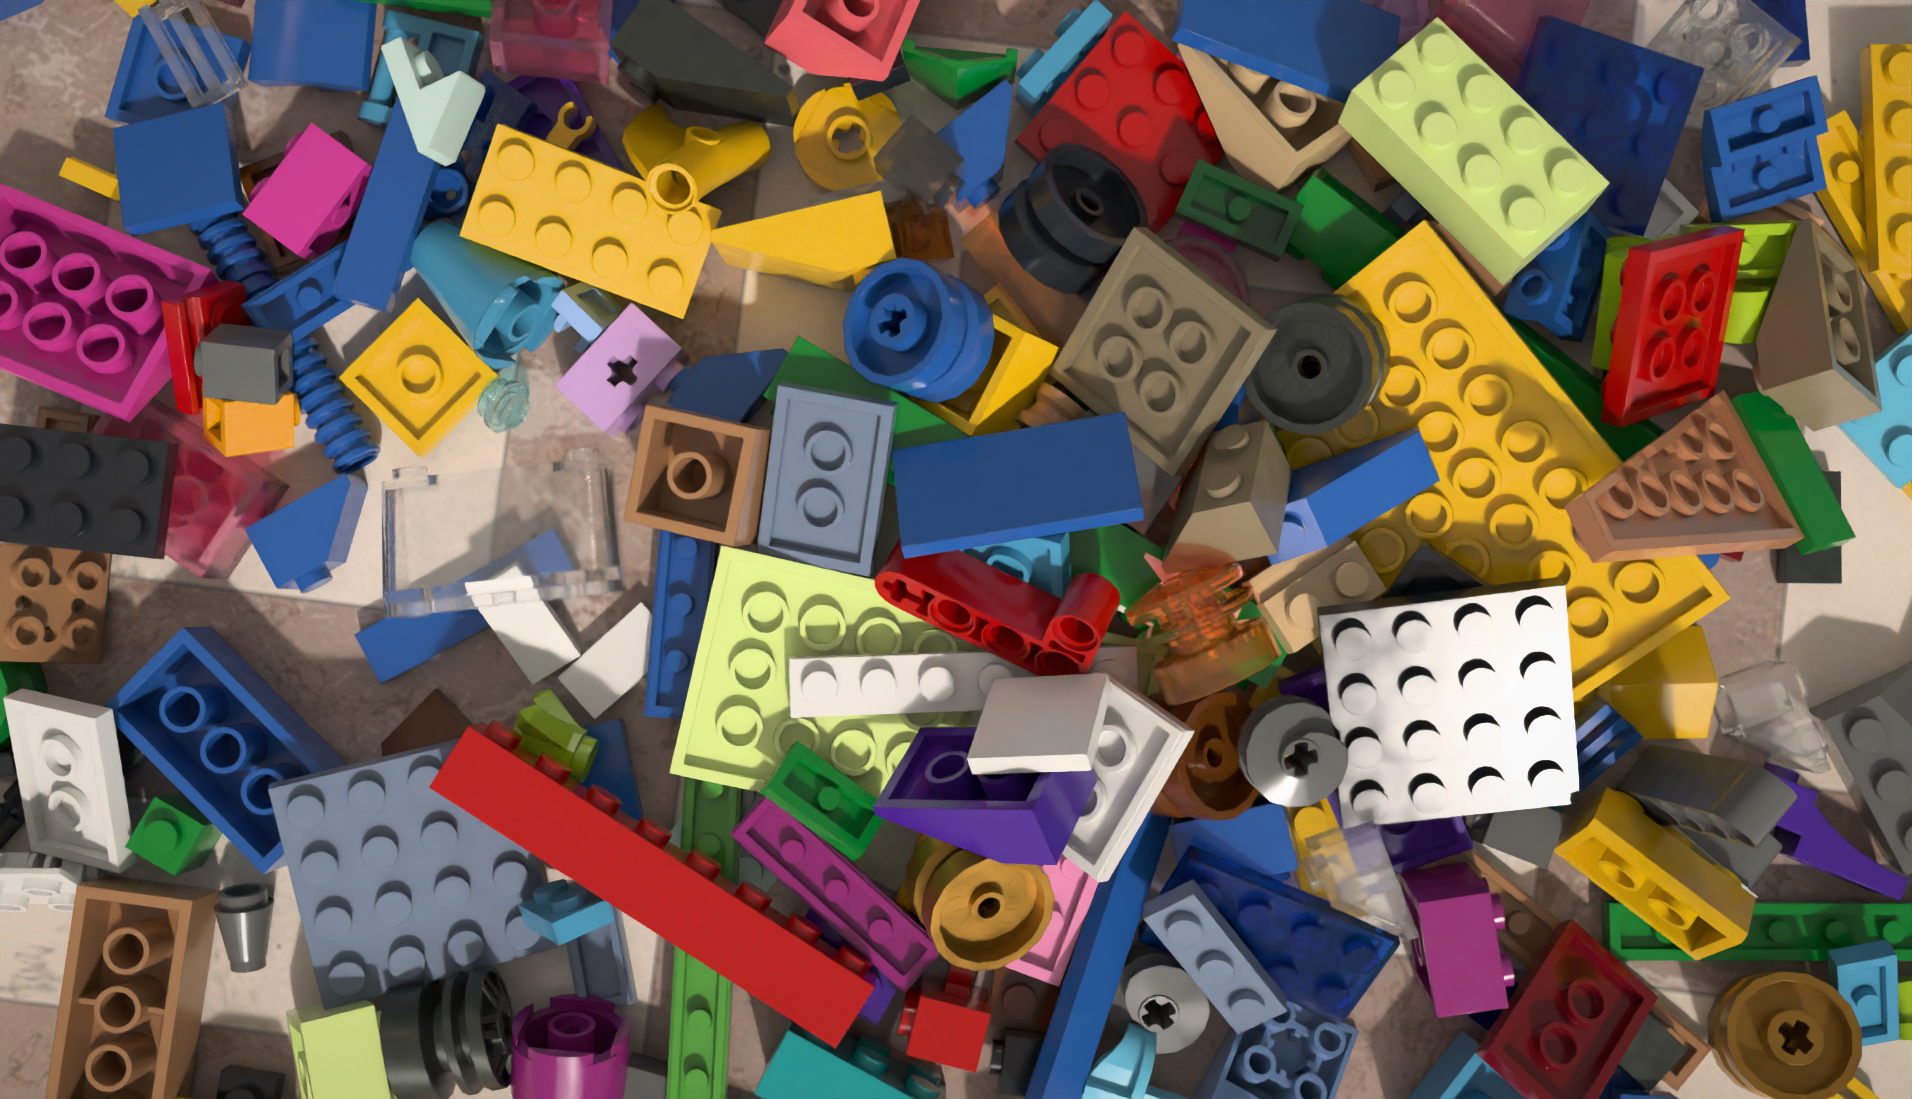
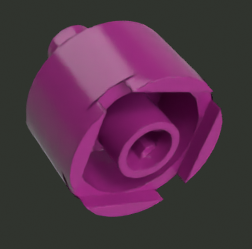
(570, 1050)

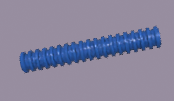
(312, 382)

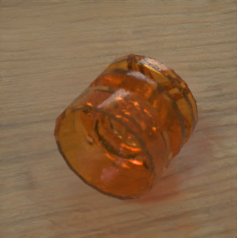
(1202, 632)

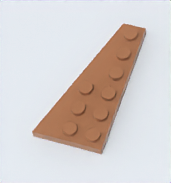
(1686, 495)

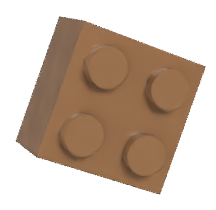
(699, 476)

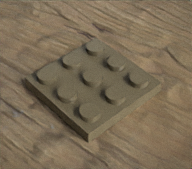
(1162, 350)

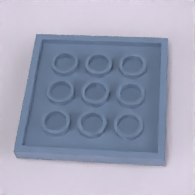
(399, 877)

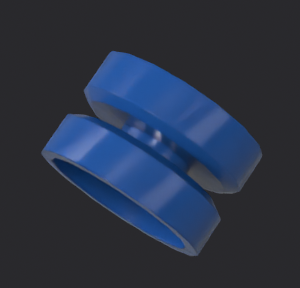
(918, 330)

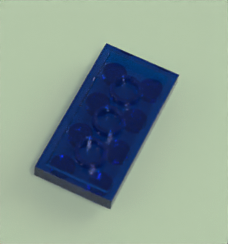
(1302, 942)

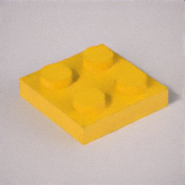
(419, 378)

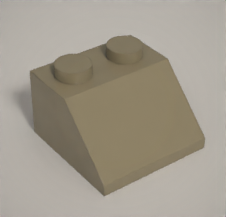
(1230, 500)

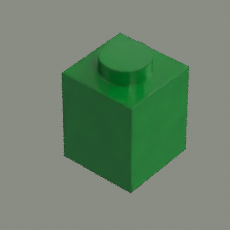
(174, 834)

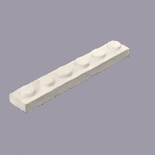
(916, 680)

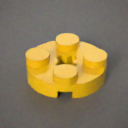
(838, 111)

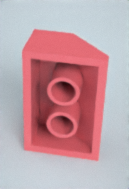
(841, 35)

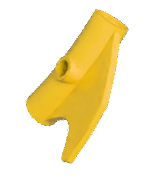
(696, 154)

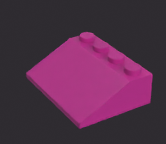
(86, 305)

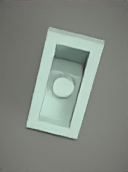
(434, 105)

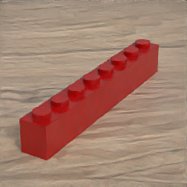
(655, 880)

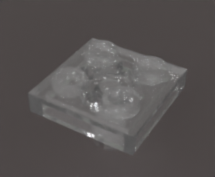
(1733, 62)

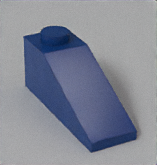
(1351, 490)

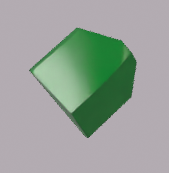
(958, 75)

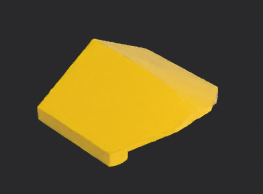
(1669, 689)

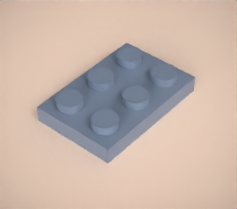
(826, 477)

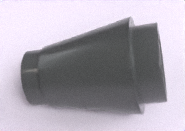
(245, 925)

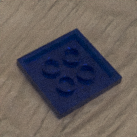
(1614, 108)

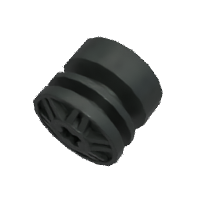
(447, 1035)

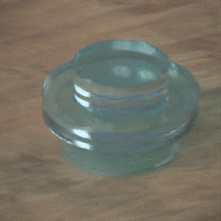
(504, 404)

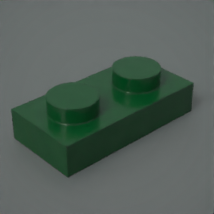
(1238, 210)

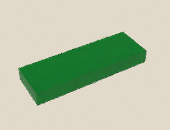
(1794, 472)

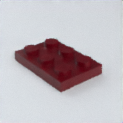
(1567, 1020)

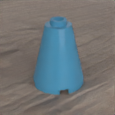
(487, 294)

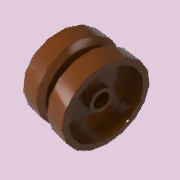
(1208, 774)

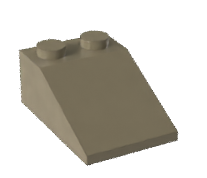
(1817, 336)

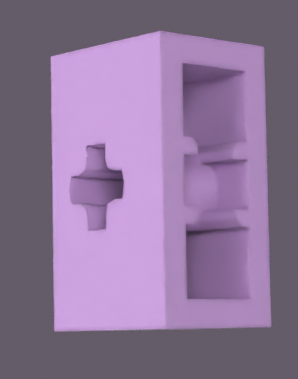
(597, 386)

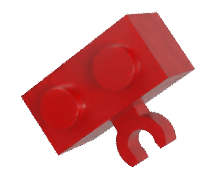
(946, 1019)

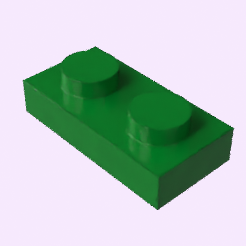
(824, 800)

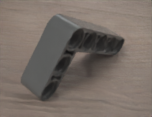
(1715, 802)

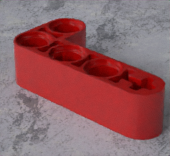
(1002, 611)

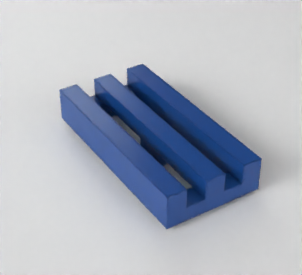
(1604, 745)

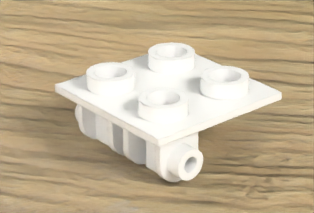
(41, 880)

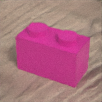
(310, 193)

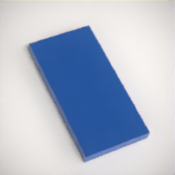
(1300, 42)
(1016, 485)

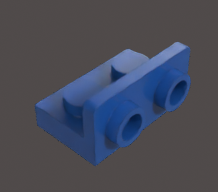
(1562, 280)

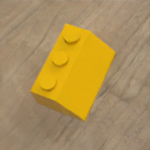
(1657, 875)

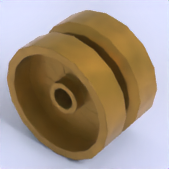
(976, 907)
(1820, 1029)

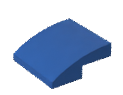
(313, 44)
(1763, 149)

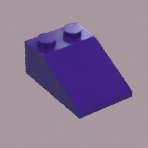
(993, 815)

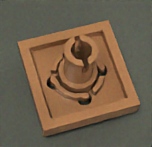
(33, 603)

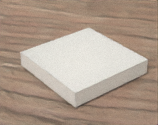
(1040, 724)

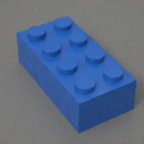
(220, 737)

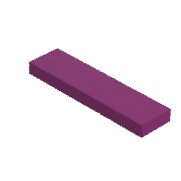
(838, 892)

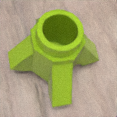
(552, 730)

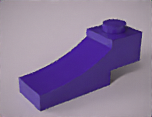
(1815, 843)

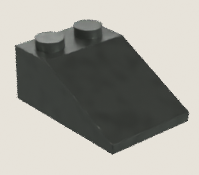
(697, 70)

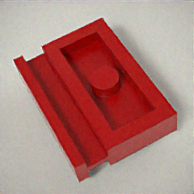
(188, 323)

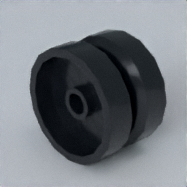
(1070, 218)

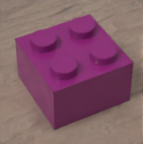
(1457, 942)

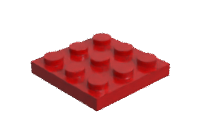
(1137, 111)
(1670, 323)

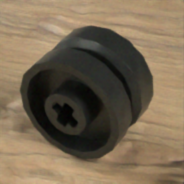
(1351, 356)

